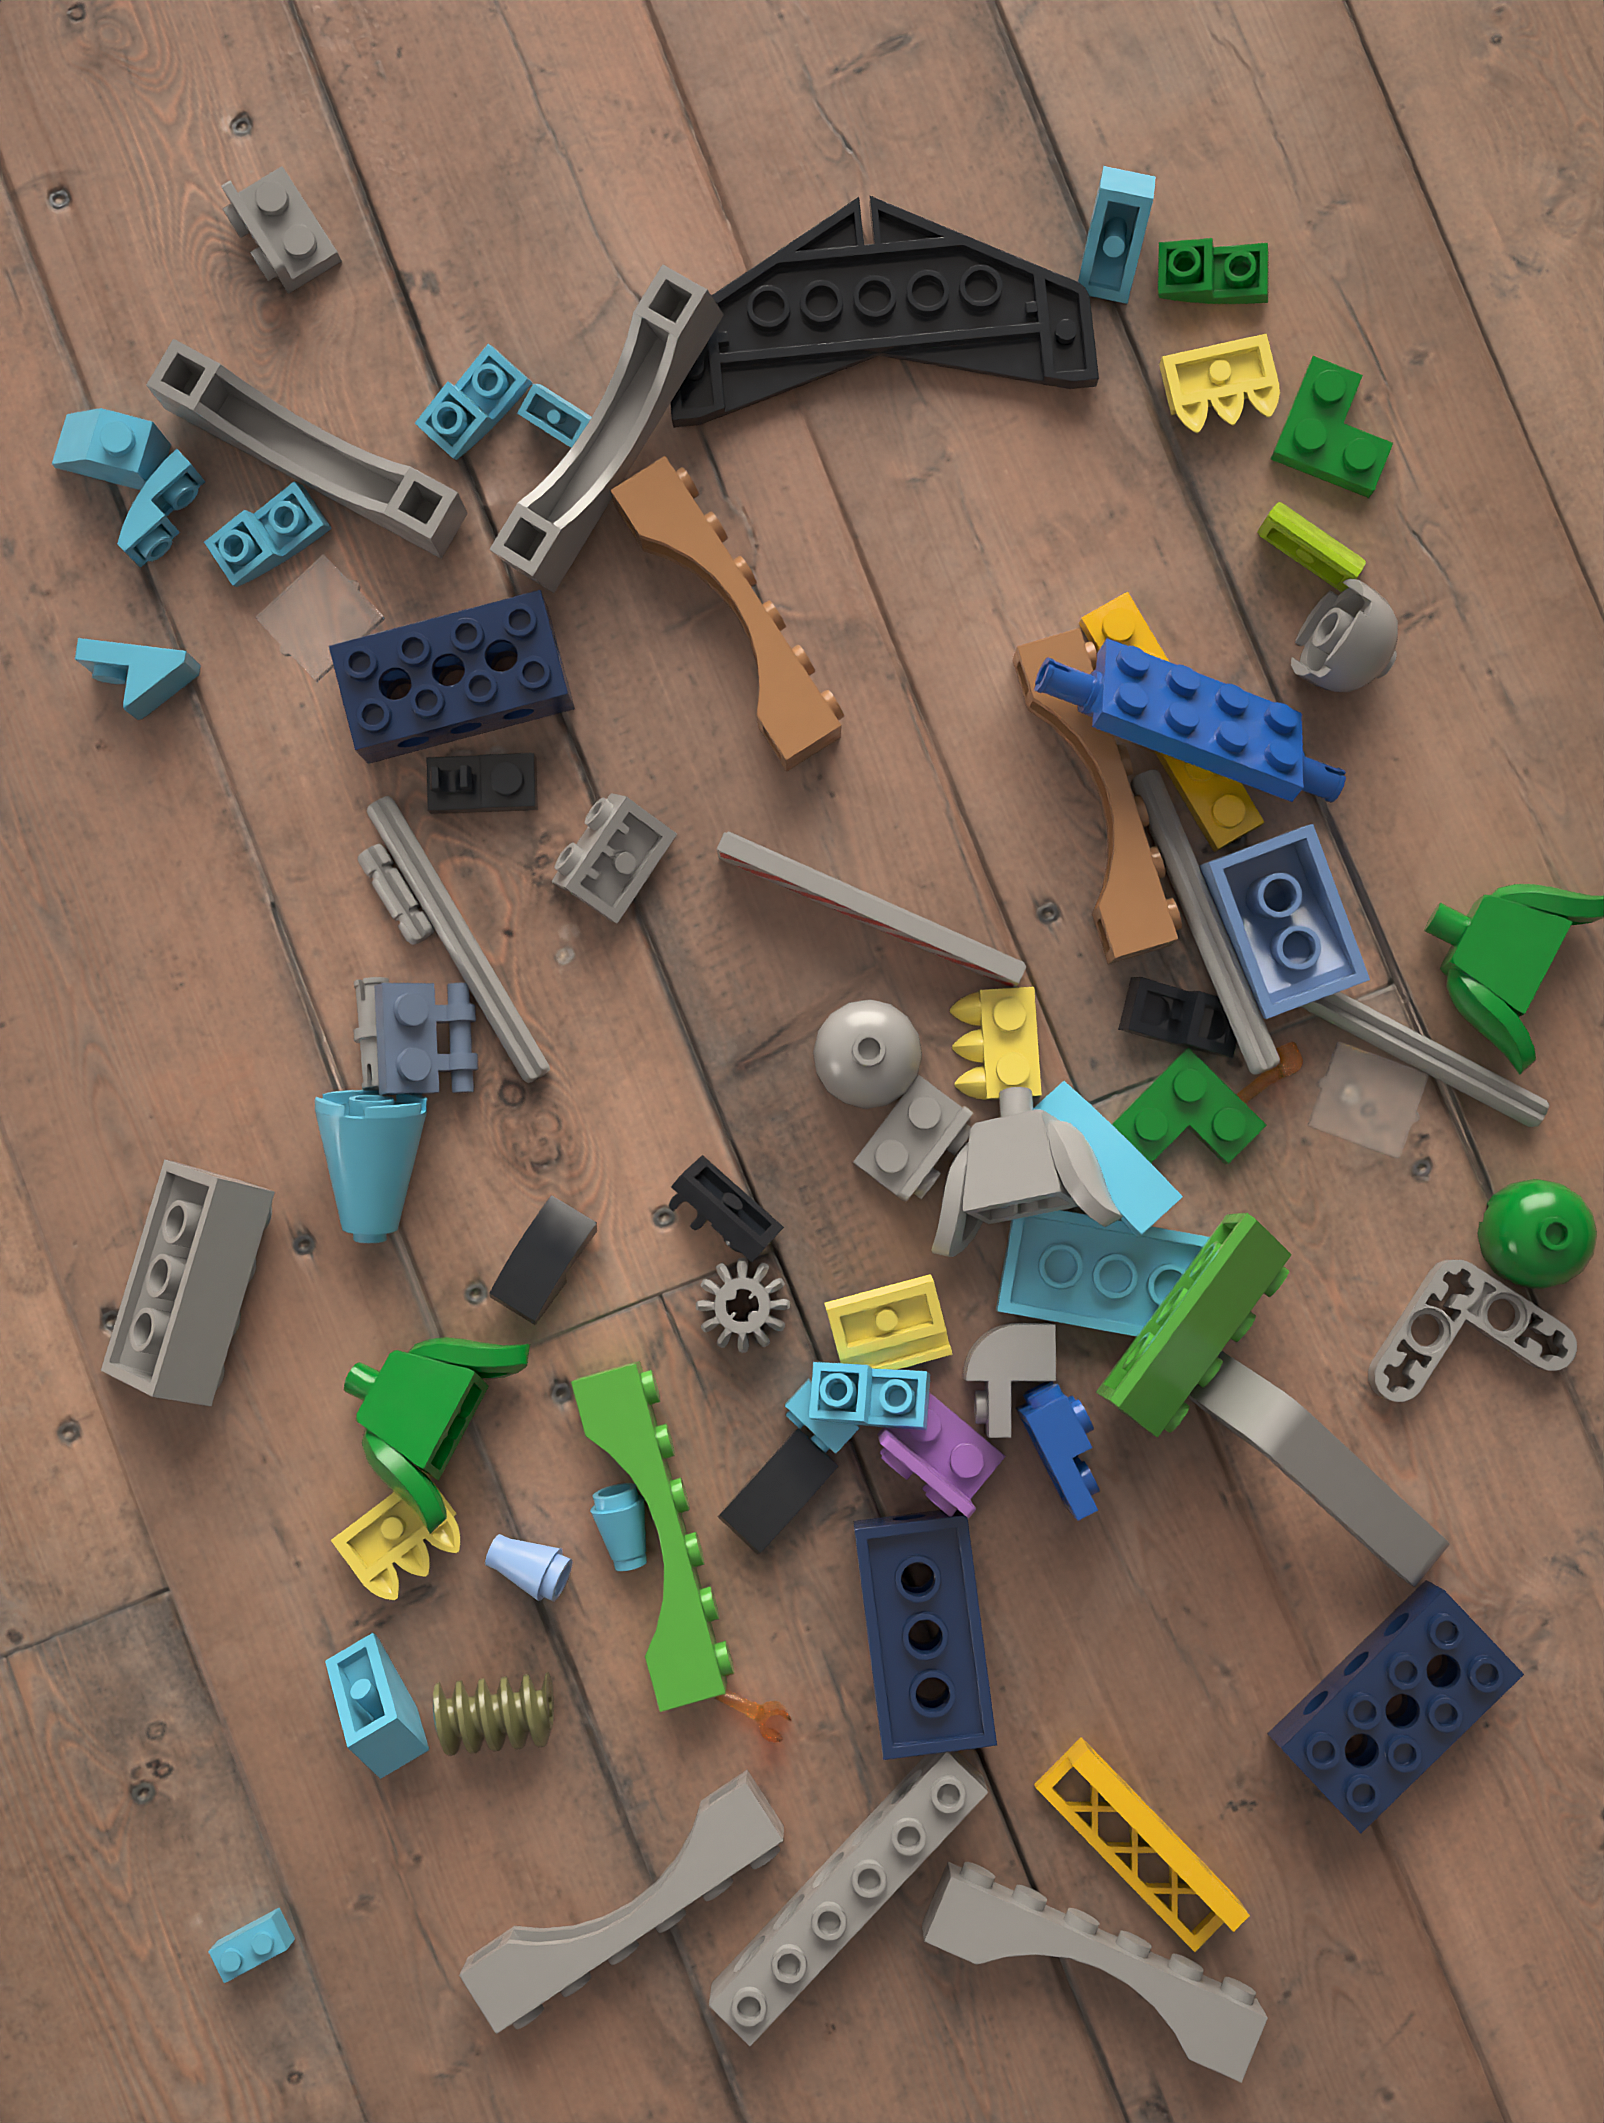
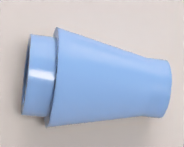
(531, 1566)

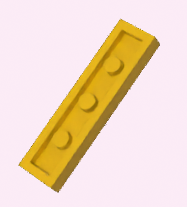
(1159, 1838)

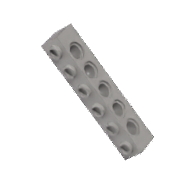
(845, 1892)

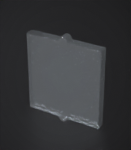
(317, 613)
(1368, 1100)

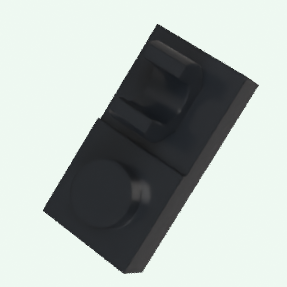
(482, 783)
(729, 1209)

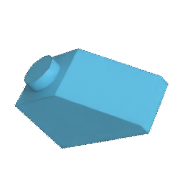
(1116, 233)
(111, 447)
(375, 1707)

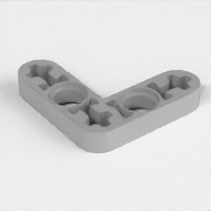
(1471, 1309)

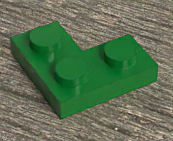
(1318, 439)
(1189, 1098)

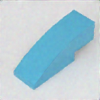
(1132, 1181)

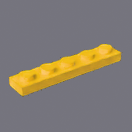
(1215, 801)

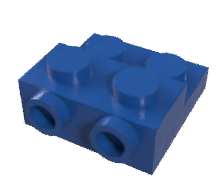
(1059, 1435)

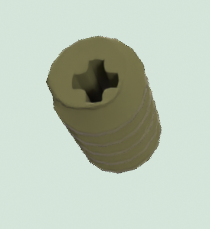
(493, 1715)

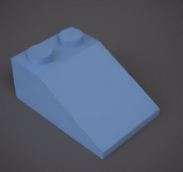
(1285, 921)

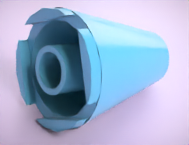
(370, 1156)

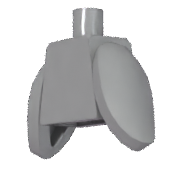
(1018, 1170)

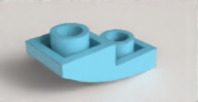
(475, 404)
(147, 530)
(268, 537)
(869, 1396)

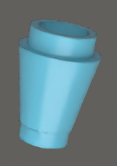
(621, 1522)

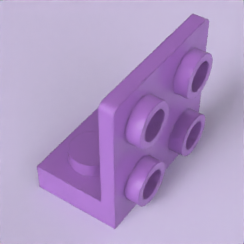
(946, 1456)

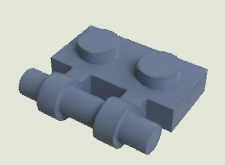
(409, 1038)

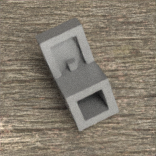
(1004, 1356)

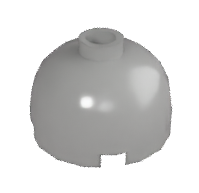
(1347, 639)
(867, 1054)

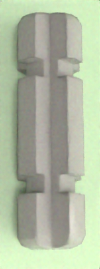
(395, 894)

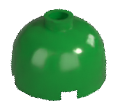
(1537, 1234)

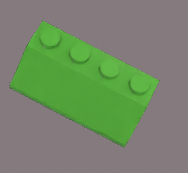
(1195, 1324)

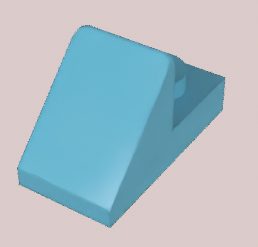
(151, 672)

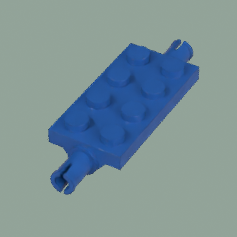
(1193, 720)

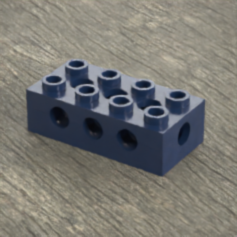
(428, 651)
(963, 1712)
(1427, 1723)

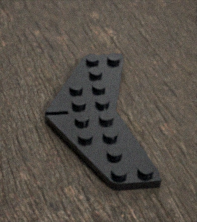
(905, 297)

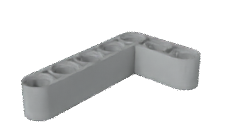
(1321, 1468)

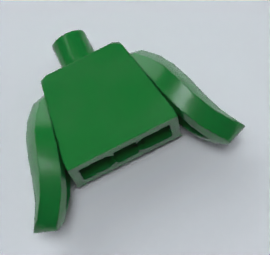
(1504, 954)
(421, 1410)

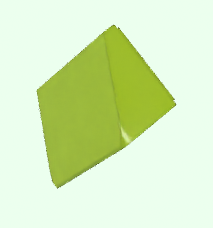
(1310, 546)

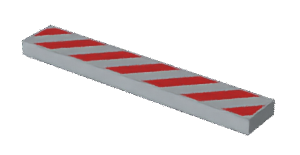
(870, 910)

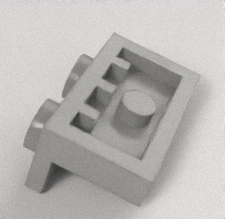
(283, 228)
(613, 855)
(914, 1139)

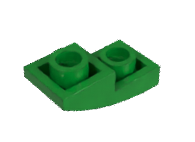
(1213, 275)

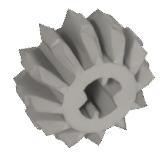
(755, 1318)

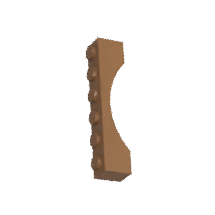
(669, 524)
(1131, 907)

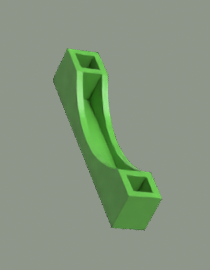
(620, 1419)

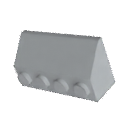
(188, 1284)

